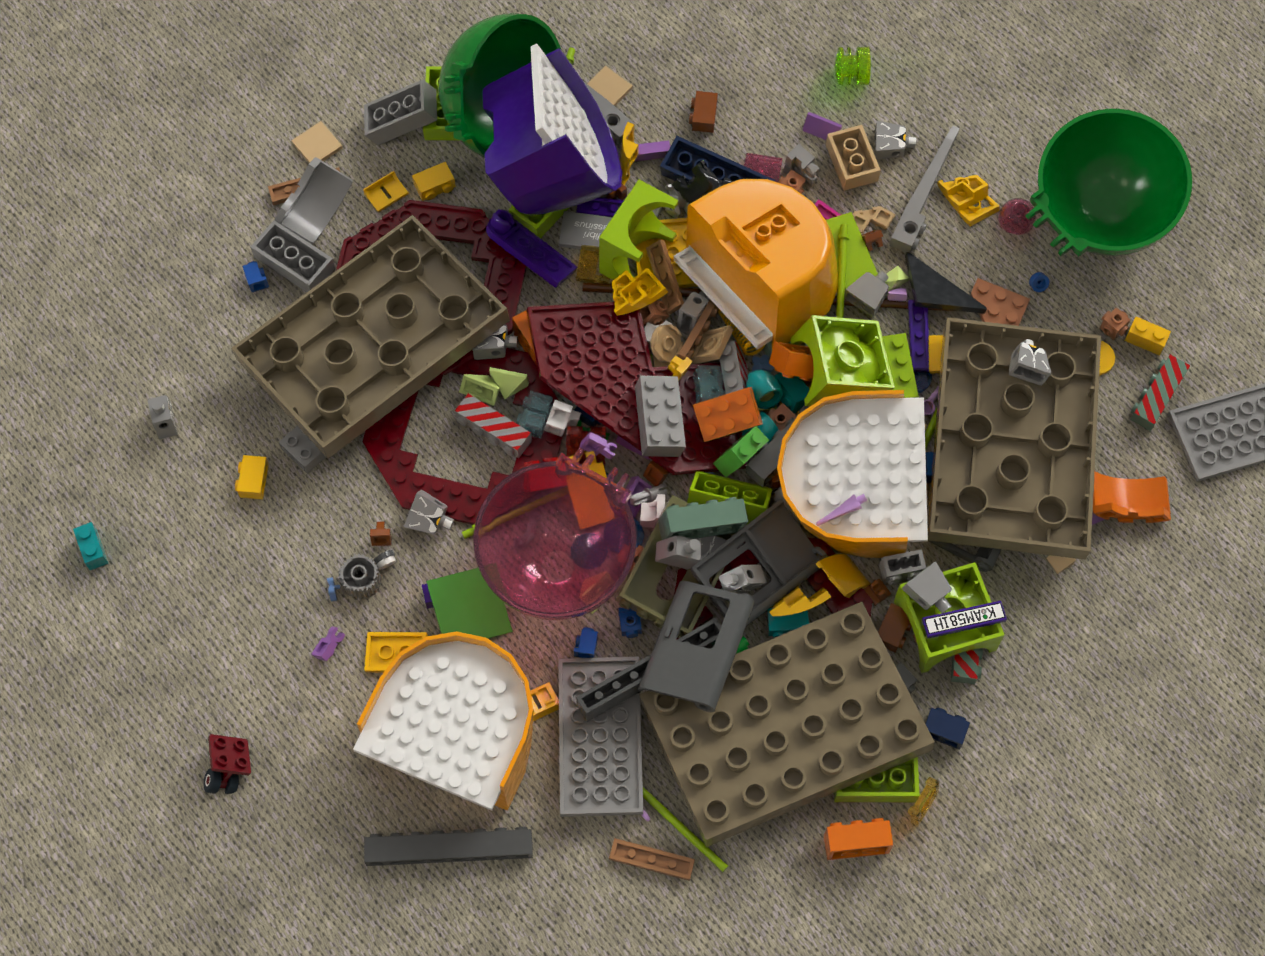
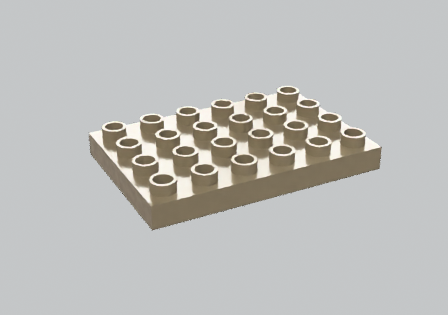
(370, 335)
(1012, 453)
(790, 725)

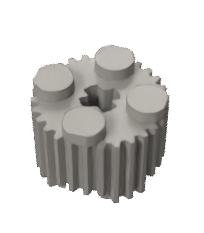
(363, 586)

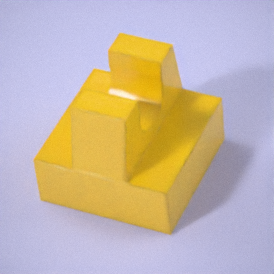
(679, 366)

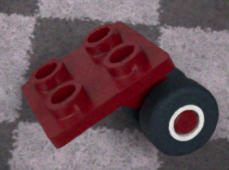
(228, 759)

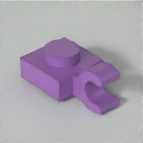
(595, 443)
(326, 645)

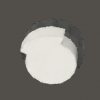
(385, 559)

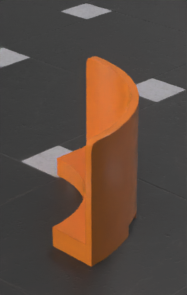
(1131, 499)

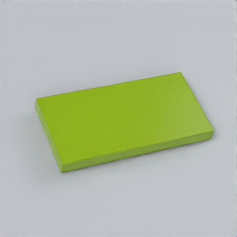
(857, 258)

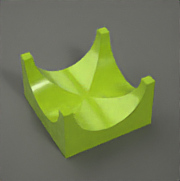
(632, 225)
(845, 356)
(966, 592)

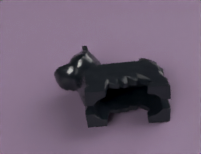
(700, 184)

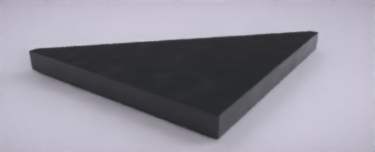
(936, 291)

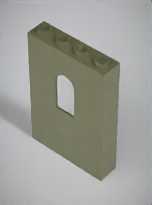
(640, 586)

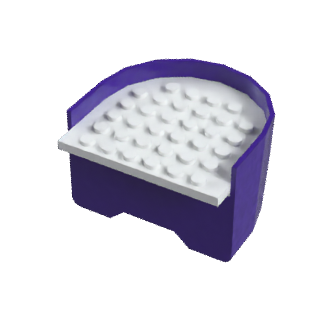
(548, 137)

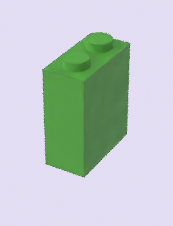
(741, 451)

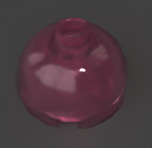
(1013, 216)

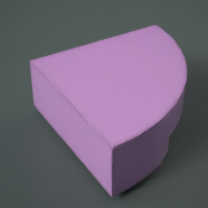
(898, 294)

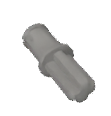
(647, 495)

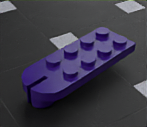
(529, 248)

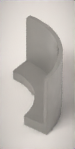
(314, 201)

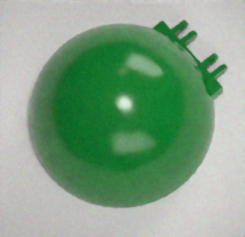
(479, 58)
(1112, 183)

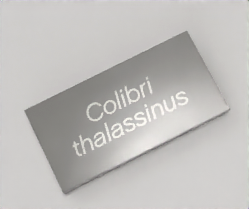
(581, 229)

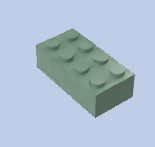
(704, 519)

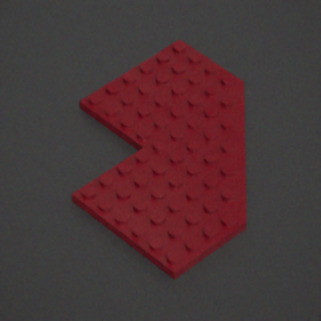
(596, 364)

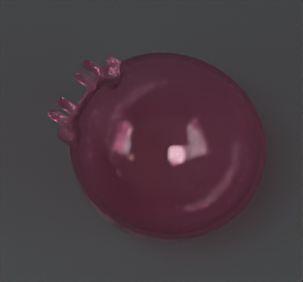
(556, 538)

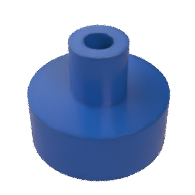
(1039, 282)

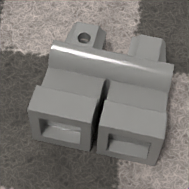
(802, 163)

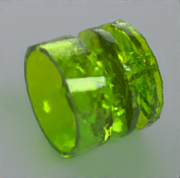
(853, 66)

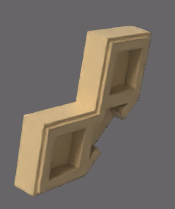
(876, 215)

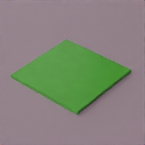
(468, 605)

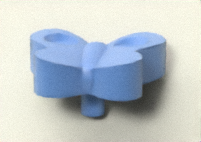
(762, 363)
(332, 589)

